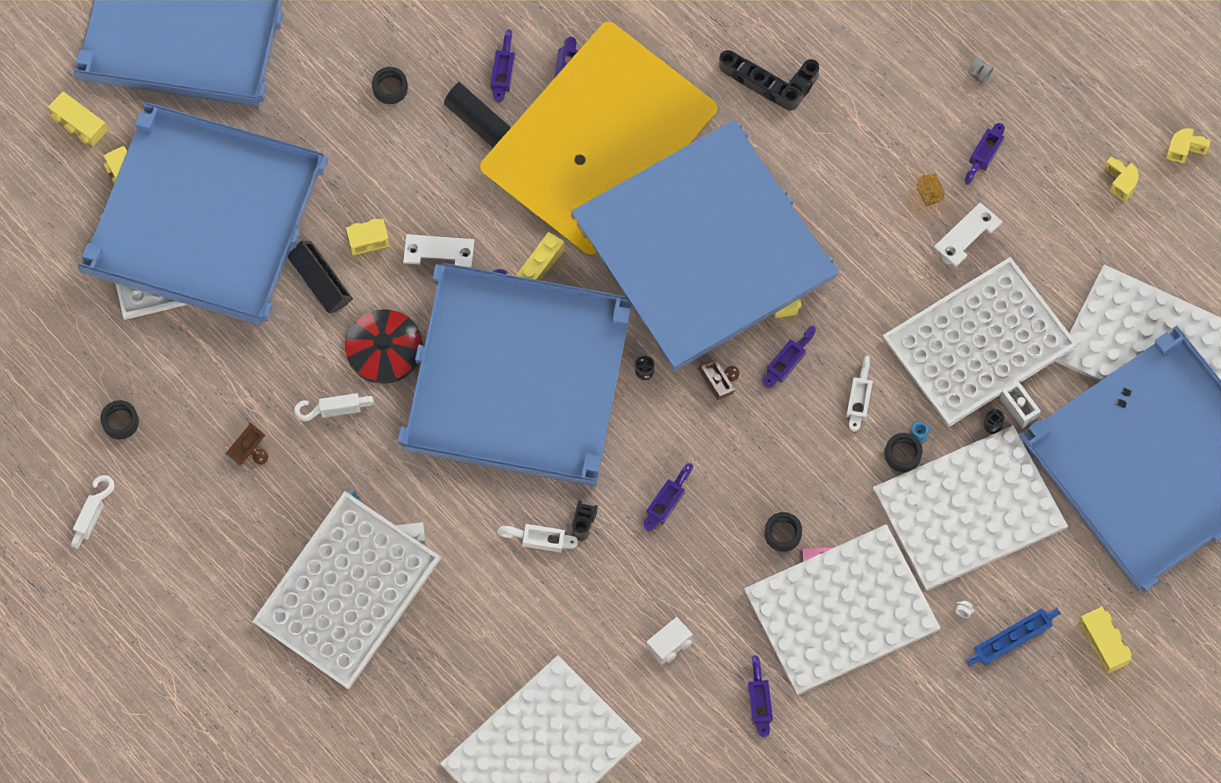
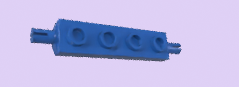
(1013, 637)

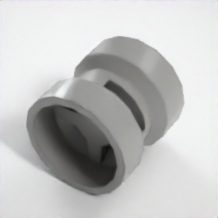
(980, 70)

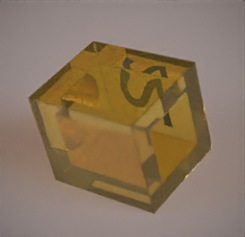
(930, 189)

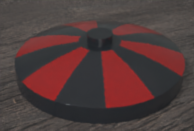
(383, 346)

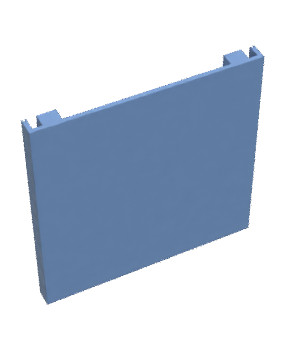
(182, 47)
(203, 214)
(704, 244)
(517, 374)
(1144, 471)

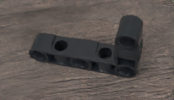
(771, 86)

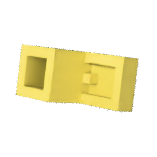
(1184, 142)
(1125, 178)

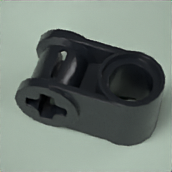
(584, 517)

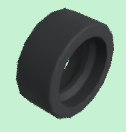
(386, 73)
(113, 407)
(903, 438)
(783, 517)

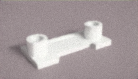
(965, 233)
(438, 248)

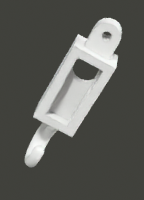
(860, 394)
(334, 406)
(91, 512)
(537, 537)

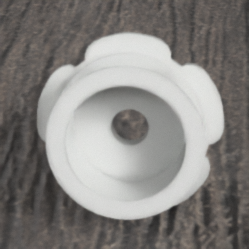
(964, 609)

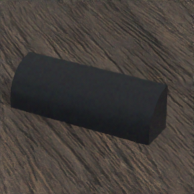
(476, 114)
(319, 276)

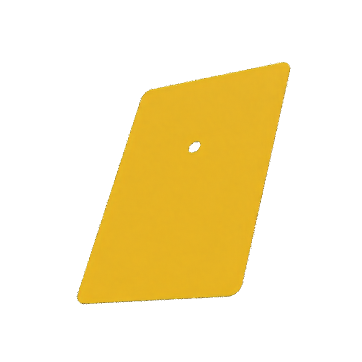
(611, 107)

